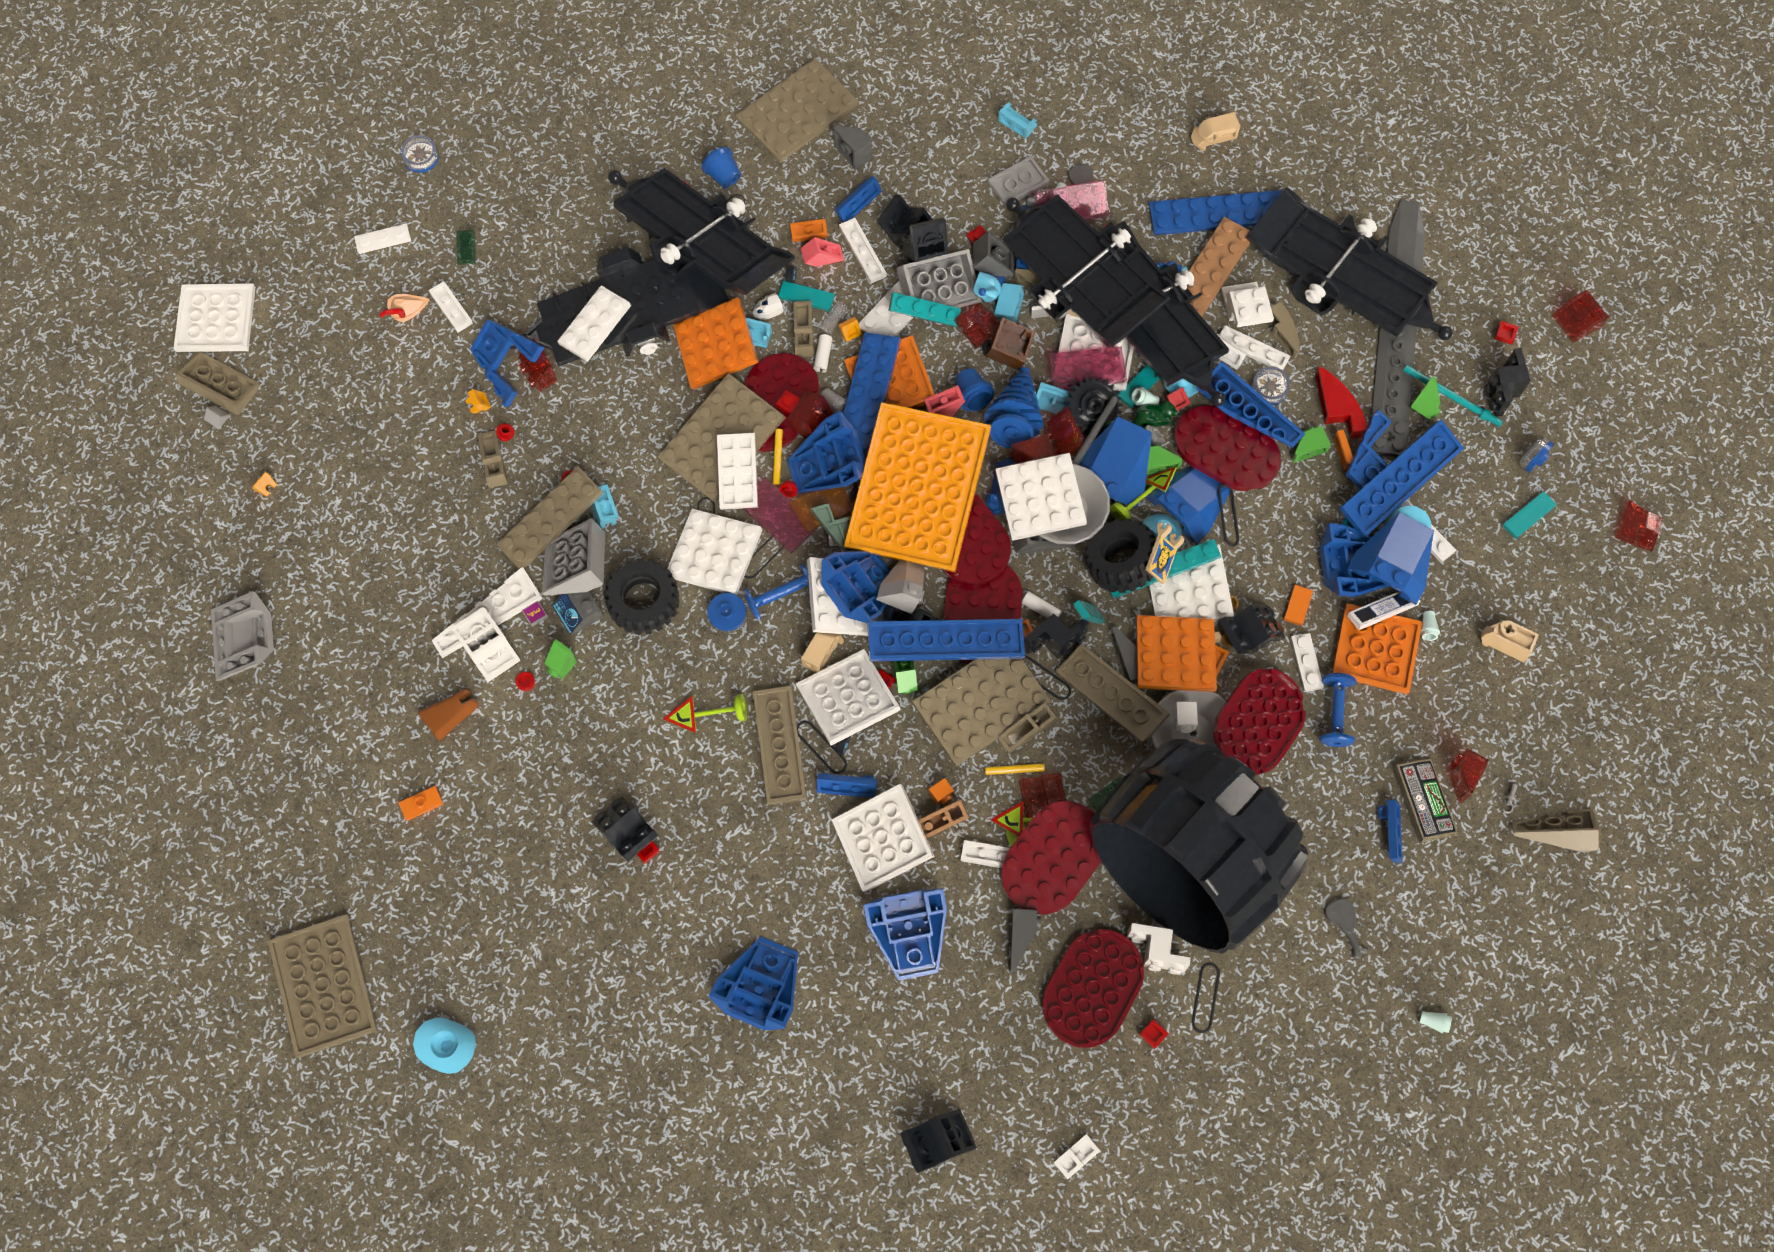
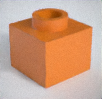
(941, 792)

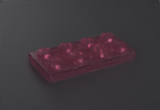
(1086, 199)
(1075, 365)
(778, 517)

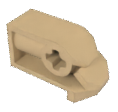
(1215, 130)
(1510, 639)
(820, 650)

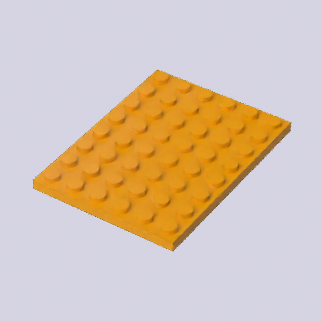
(918, 487)

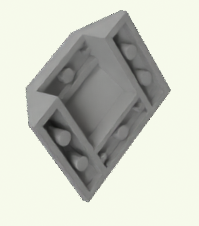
(241, 635)

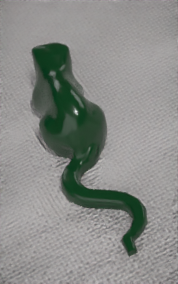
(1152, 415)

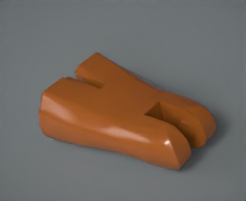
(448, 713)

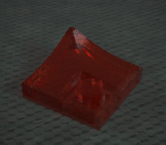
(977, 324)
(1639, 527)

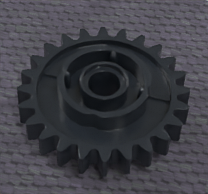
(1084, 394)

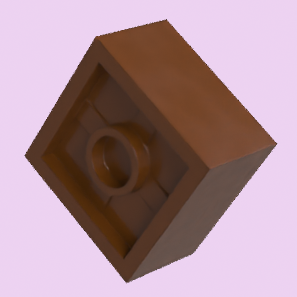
(1010, 344)

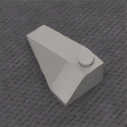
(903, 586)

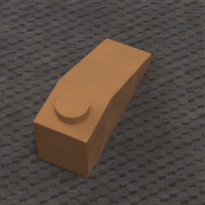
(944, 818)

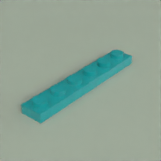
(1185, 561)

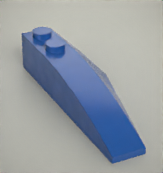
(1251, 408)

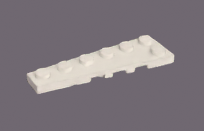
(501, 605)

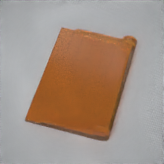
(836, 498)

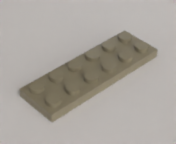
(550, 518)
(1112, 693)
(779, 745)

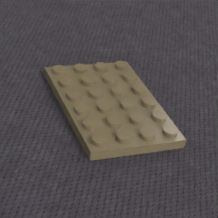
(797, 110)
(727, 410)
(979, 704)
(322, 986)

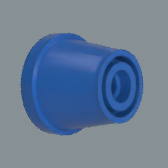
(721, 167)
(974, 389)

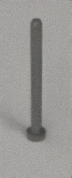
(1095, 430)

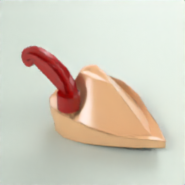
(404, 306)

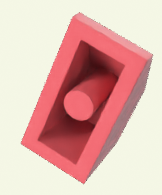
(821, 252)
(946, 402)

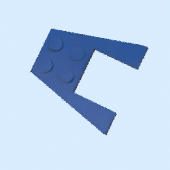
(491, 349)
(1366, 461)

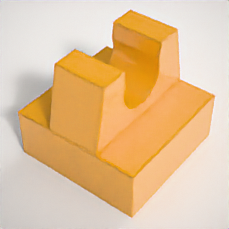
(850, 329)
(478, 400)
(262, 482)

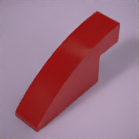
(1339, 404)

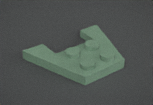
(835, 528)

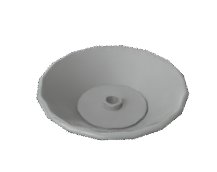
(1095, 505)
(1207, 709)

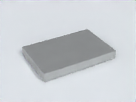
(1018, 180)

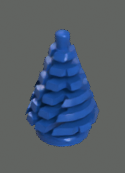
(1015, 412)

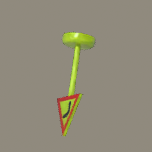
(1160, 481)
(685, 715)
(1012, 819)

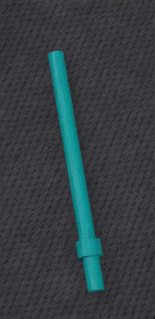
(1484, 414)

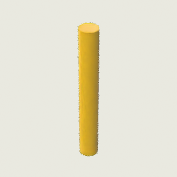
(777, 456)
(1014, 769)

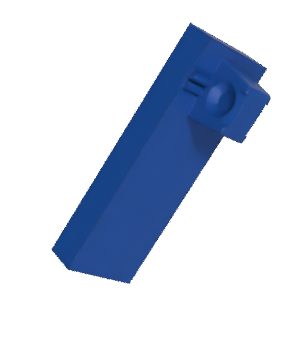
(858, 199)
(994, 500)
(847, 785)
(1392, 813)

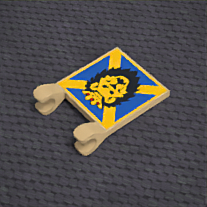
(1163, 553)

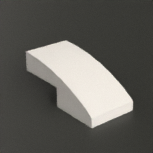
(1077, 1156)

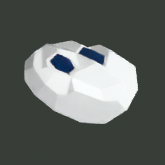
(768, 307)

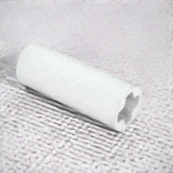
(822, 353)
(1040, 605)

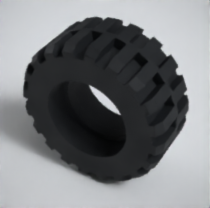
(1111, 539)
(639, 573)

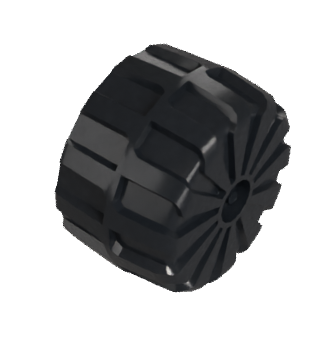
(1199, 844)

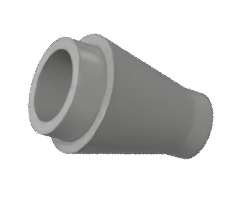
(834, 400)

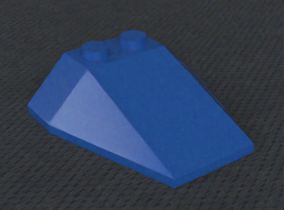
(828, 457)
(1121, 459)
(1192, 501)
(1336, 553)
(1397, 556)
(854, 582)
(909, 930)
(759, 986)

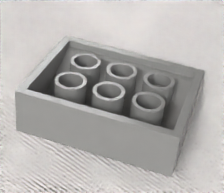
(941, 279)
(575, 560)

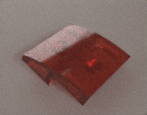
(1040, 792)

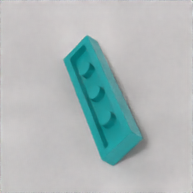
(923, 309)

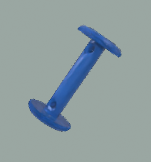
(776, 593)
(1338, 680)

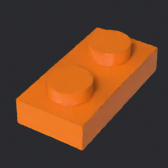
(808, 230)

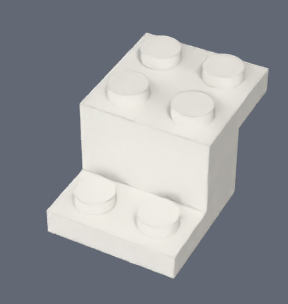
(1247, 304)
(485, 644)
(1158, 948)

